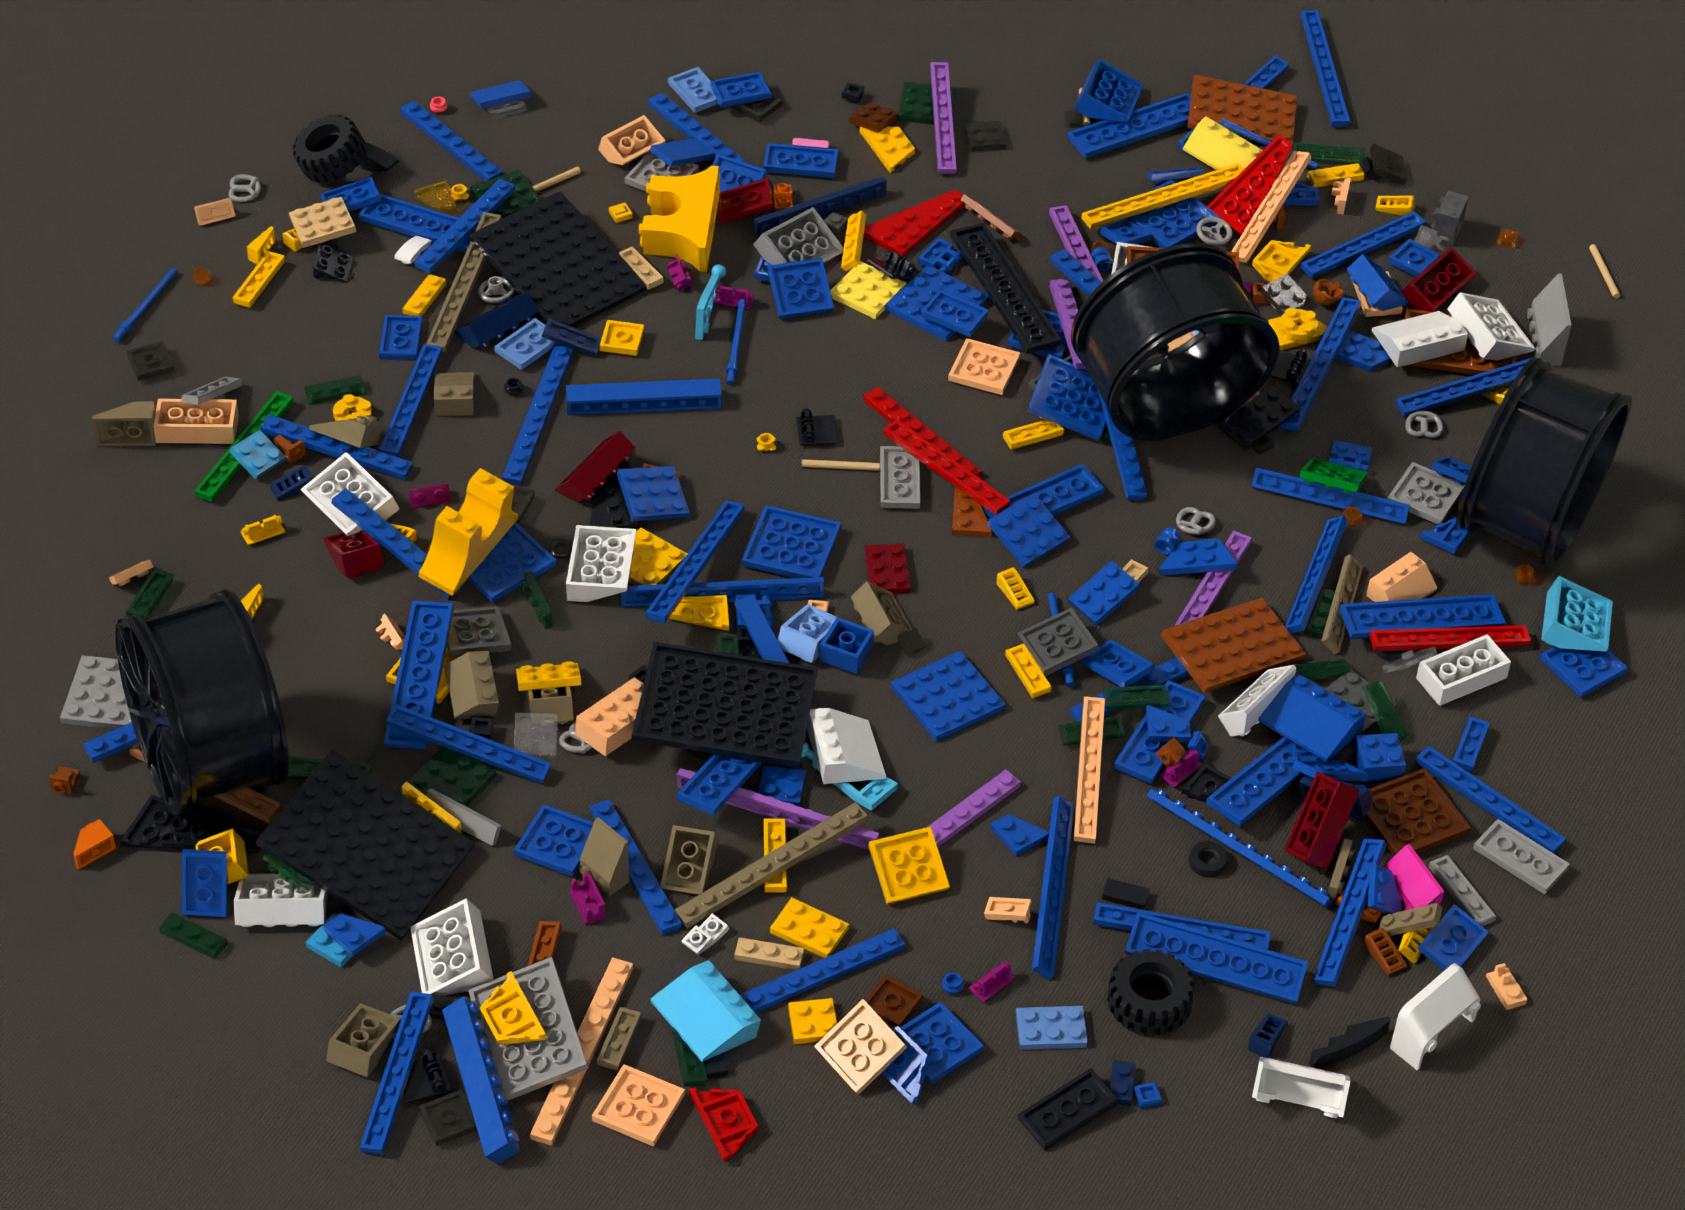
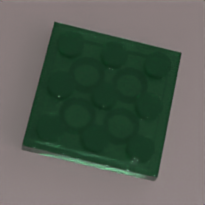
(917, 103)
(522, 196)
(453, 776)

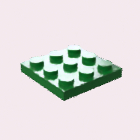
(1333, 475)

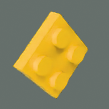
(622, 337)
(811, 1019)

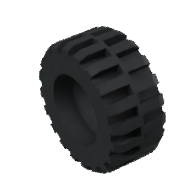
(329, 148)
(1145, 1014)

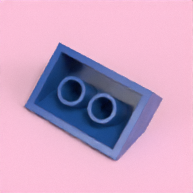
(1375, 284)

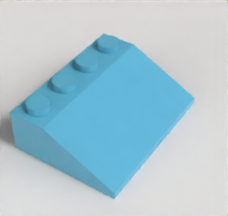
(1576, 617)
(707, 1011)

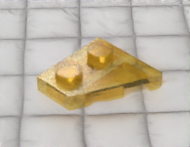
(436, 196)

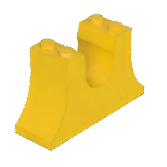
(682, 216)
(468, 536)

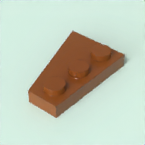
(968, 517)

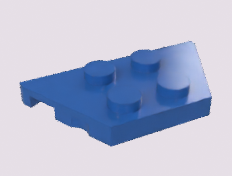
(1362, 352)
(1198, 557)
(909, 1068)

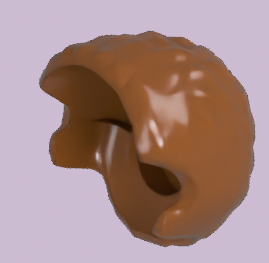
(1327, 293)

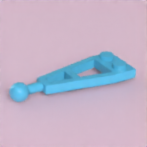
(706, 302)
(870, 795)

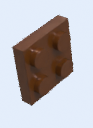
(873, 117)
(893, 1001)

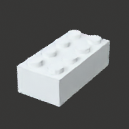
(1463, 670)

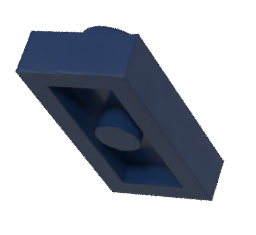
(1122, 1081)

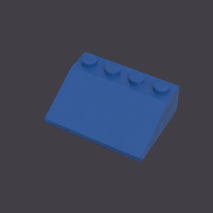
(1108, 94)
(1313, 717)

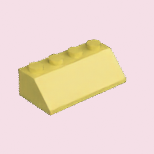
(1219, 146)

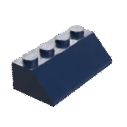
(497, 320)

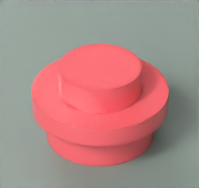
(438, 104)

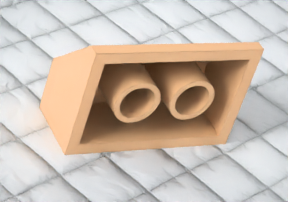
(630, 141)
(1402, 581)

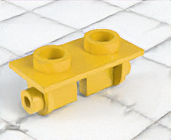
(258, 532)

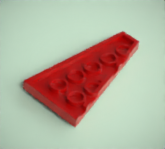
(1247, 191)
(912, 226)

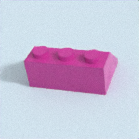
(1414, 880)

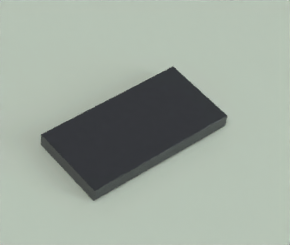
(1068, 1109)

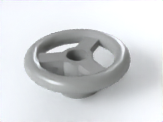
(1212, 234)
(495, 288)

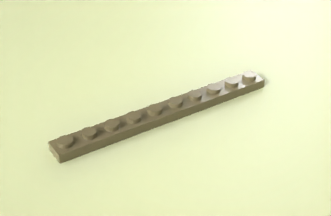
(460, 290)
(771, 865)

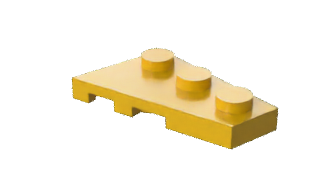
(703, 611)
(430, 806)

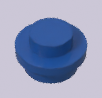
(952, 983)

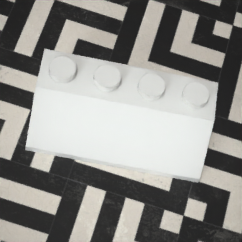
(1250, 705)

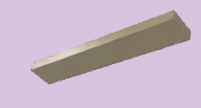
(1344, 594)

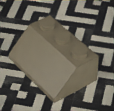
(880, 613)
(472, 686)

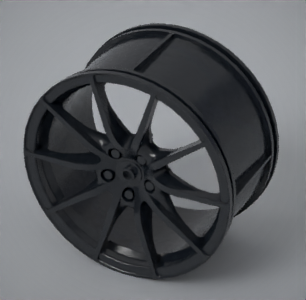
(1151, 306)
(1543, 461)
(202, 700)

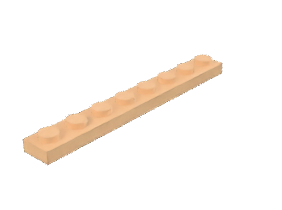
(1271, 205)
(1089, 770)

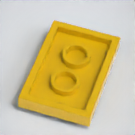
(548, 676)
(809, 928)

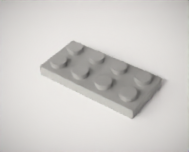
(899, 478)
(1521, 856)

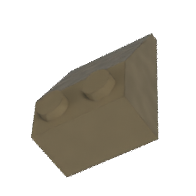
(454, 394)
(126, 425)
(357, 431)
(552, 701)
(606, 858)
(689, 860)
(362, 1040)

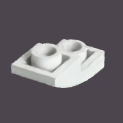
(412, 249)
(706, 935)

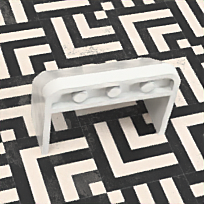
(1432, 1012)
(1301, 1086)

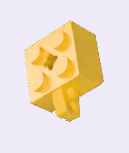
(235, 846)

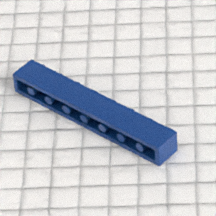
(643, 396)
(481, 1080)

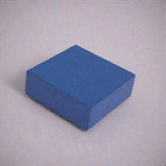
(1198, 743)
(1147, 1095)

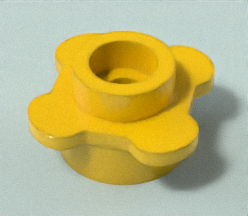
(459, 192)
(766, 442)

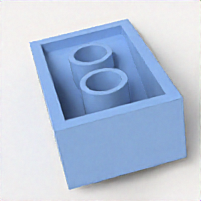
(805, 632)

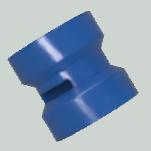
(1102, 259)
(1167, 541)

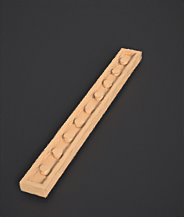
(590, 1034)

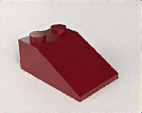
(354, 553)

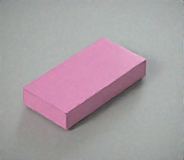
(811, 143)

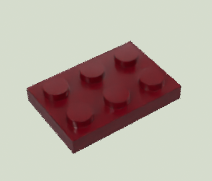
(745, 200)
(888, 567)

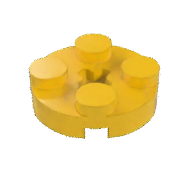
(1294, 316)
(351, 404)

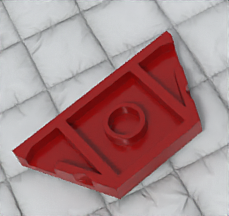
(725, 1118)

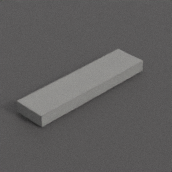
(211, 390)
(471, 821)
(1462, 890)

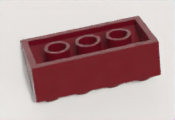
(1438, 281)
(596, 467)
(1321, 820)

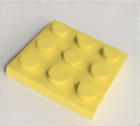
(866, 289)

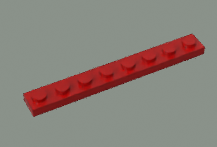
(892, 410)
(946, 467)
(1447, 637)

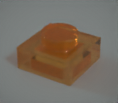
(1508, 238)

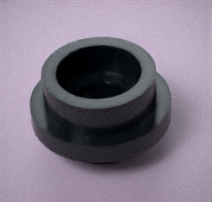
(513, 386)

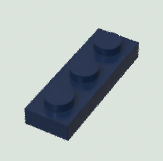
(571, 337)

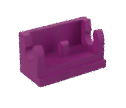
(588, 900)

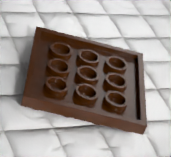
(1414, 813)

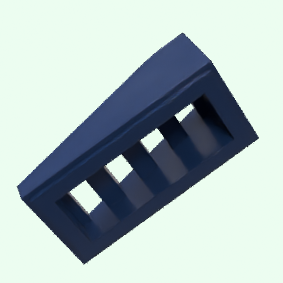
(301, 476)
(1265, 1036)

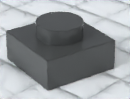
(836, 222)

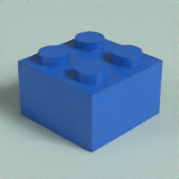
(846, 645)
(1379, 757)

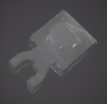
(1429, 237)

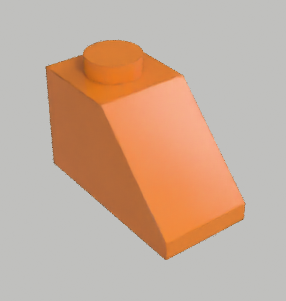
(93, 842)

